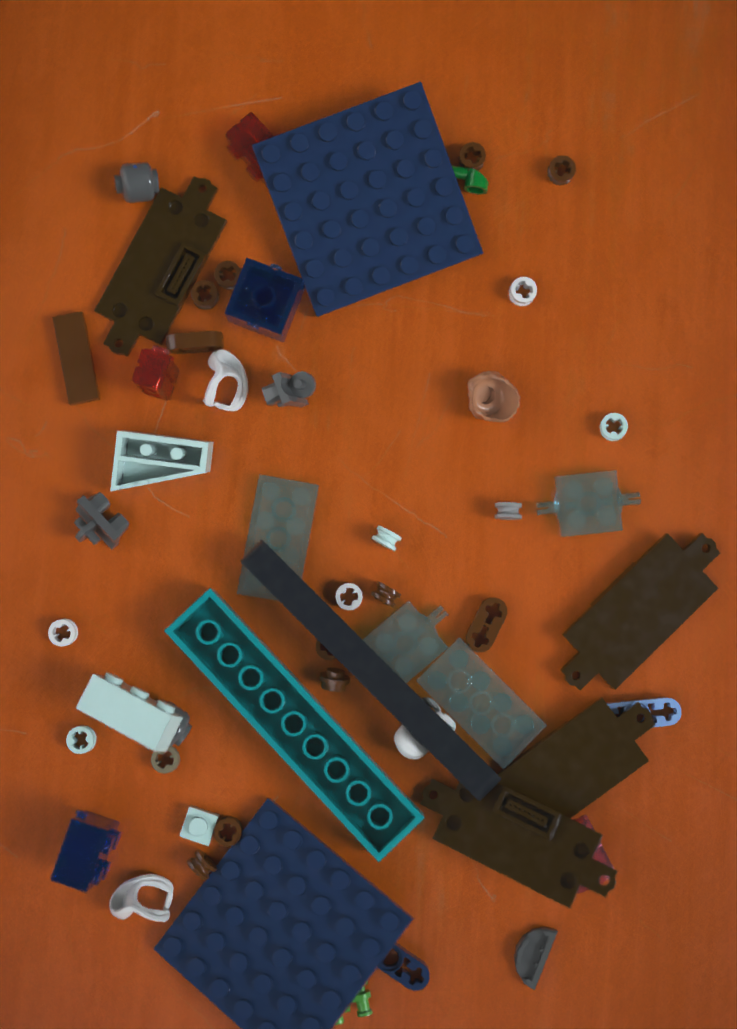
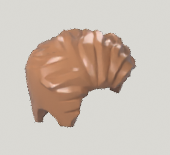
(492, 397)

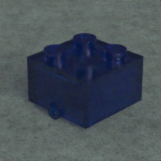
(265, 299)
(86, 850)

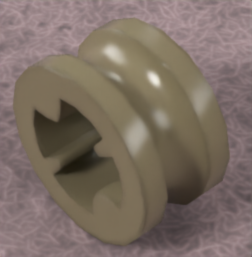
(169, 767)

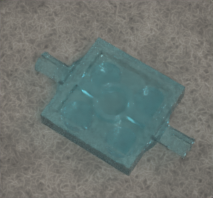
(588, 503)
(408, 640)

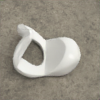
(225, 365)
(408, 744)
(125, 900)

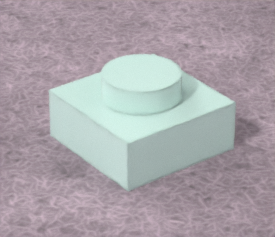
(199, 825)

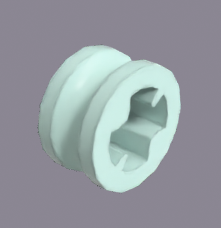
(613, 417)
(386, 538)
(71, 740)

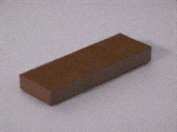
(76, 358)

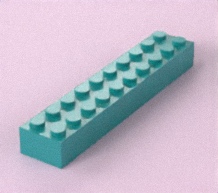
(295, 724)

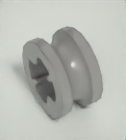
(508, 511)

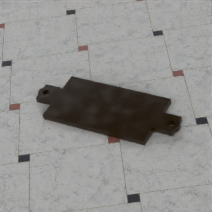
(161, 266)
(639, 611)
(580, 758)
(521, 840)

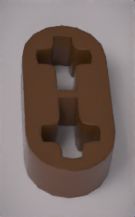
(194, 342)
(493, 628)

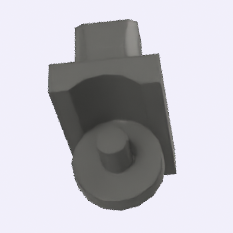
(290, 389)
(91, 511)

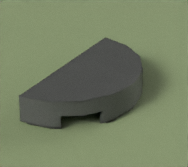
(532, 954)

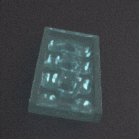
(284, 521)
(481, 703)

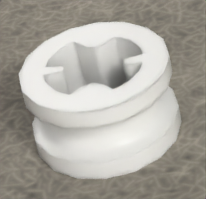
(527, 283)
(355, 603)
(67, 640)

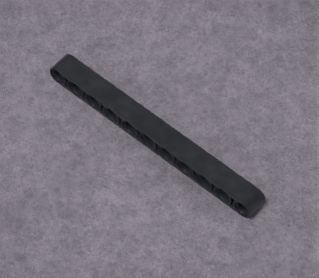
(371, 670)

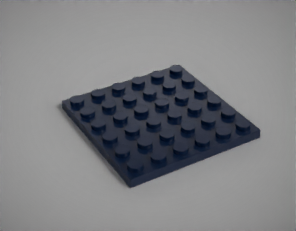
(367, 199)
(283, 929)

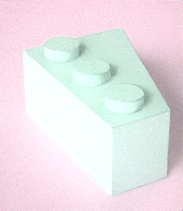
(157, 458)
(130, 711)

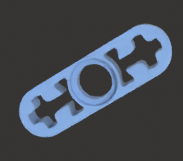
(657, 704)

